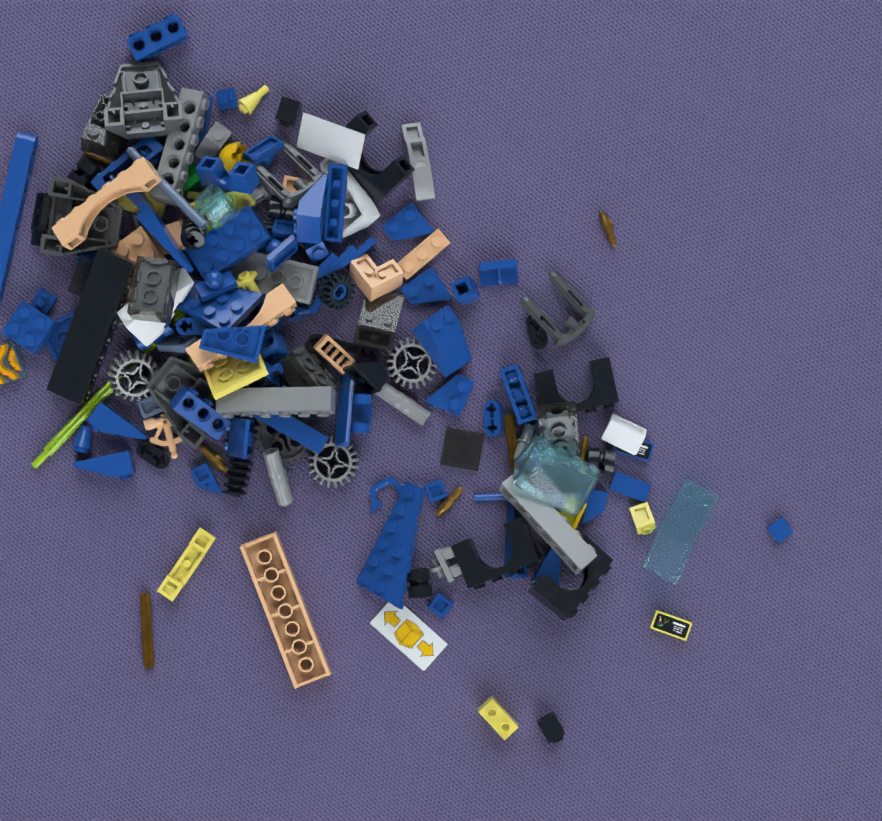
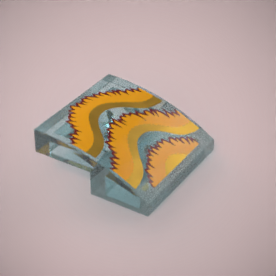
(11, 363)

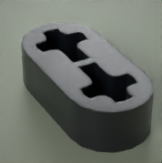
(532, 334)
(150, 458)

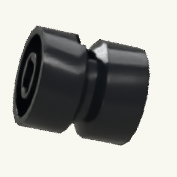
(84, 172)
(277, 210)
(602, 460)
(419, 584)

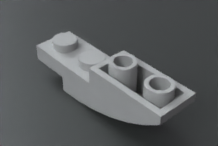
(419, 160)

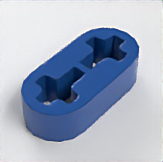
(493, 418)

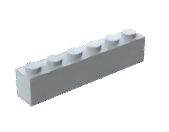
(277, 401)
(550, 526)

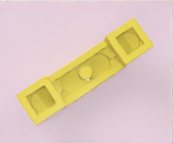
(186, 564)

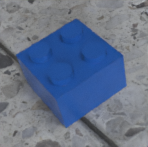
(30, 327)

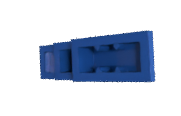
(334, 263)
(297, 431)

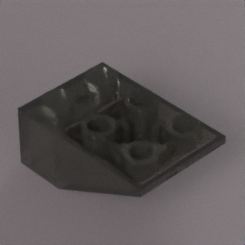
(97, 139)
(379, 322)

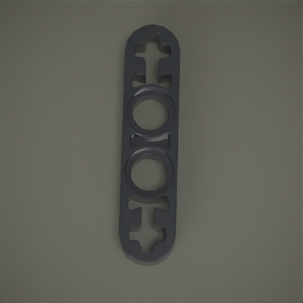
(346, 345)

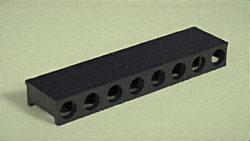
(92, 326)

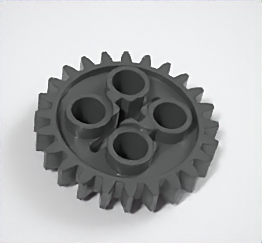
(267, 440)

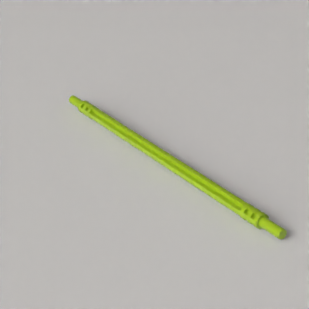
(78, 419)

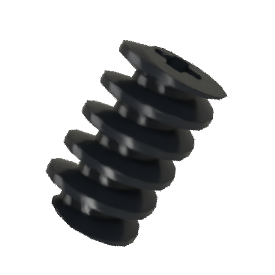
(191, 234)
(238, 476)

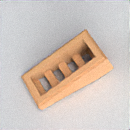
(322, 342)

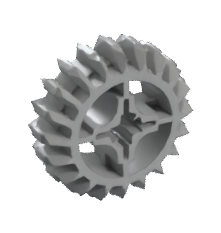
(421, 377)
(129, 389)
(329, 478)

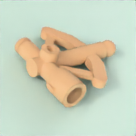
(162, 423)

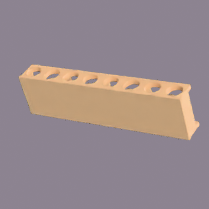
(285, 609)

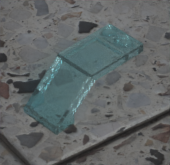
(679, 531)

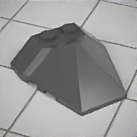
(142, 102)
(103, 231)
(165, 386)

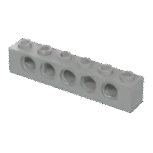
(171, 154)

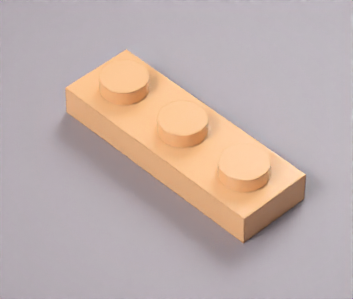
(423, 253)

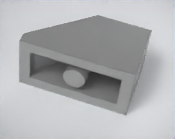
(213, 141)

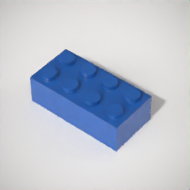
(232, 243)

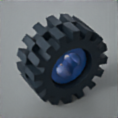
(331, 285)

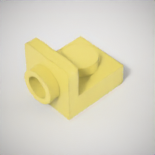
(246, 281)
(642, 518)

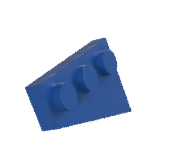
(234, 341)

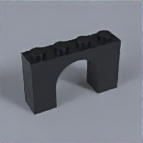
(378, 182)
(603, 392)
(523, 554)
(563, 601)

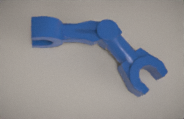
(314, 309)

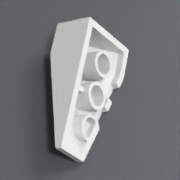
(359, 207)
(149, 331)

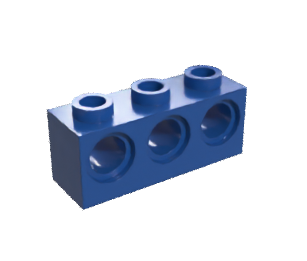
(166, 42)
(273, 347)
(518, 394)
(191, 409)

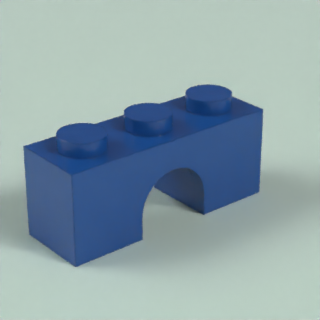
(241, 178)

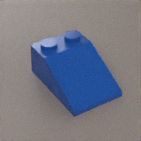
(311, 213)
(444, 341)
(240, 437)

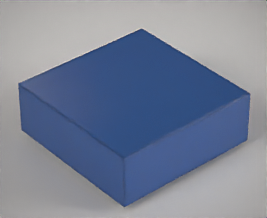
(435, 490)
(780, 529)
(440, 605)

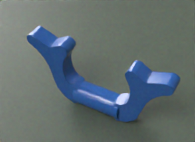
(378, 486)

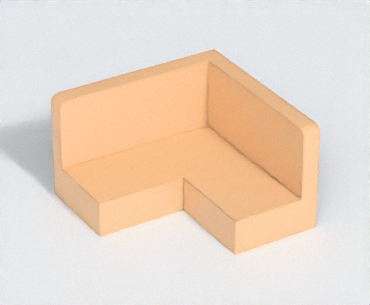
(375, 280)

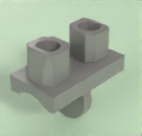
(443, 555)

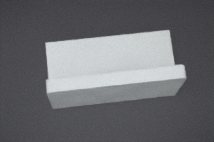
(624, 434)

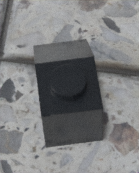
(368, 376)

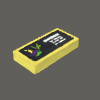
(670, 625)

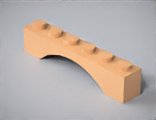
(76, 225)
(276, 304)

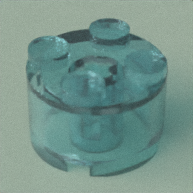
(215, 205)

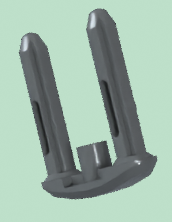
(290, 199)
(575, 328)

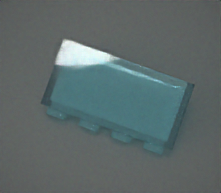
(555, 475)

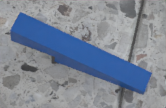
(155, 225)

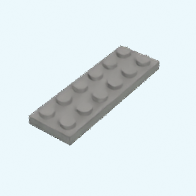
(296, 276)

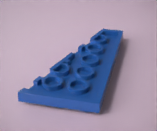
(223, 310)
(393, 552)

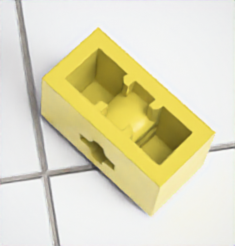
(498, 718)

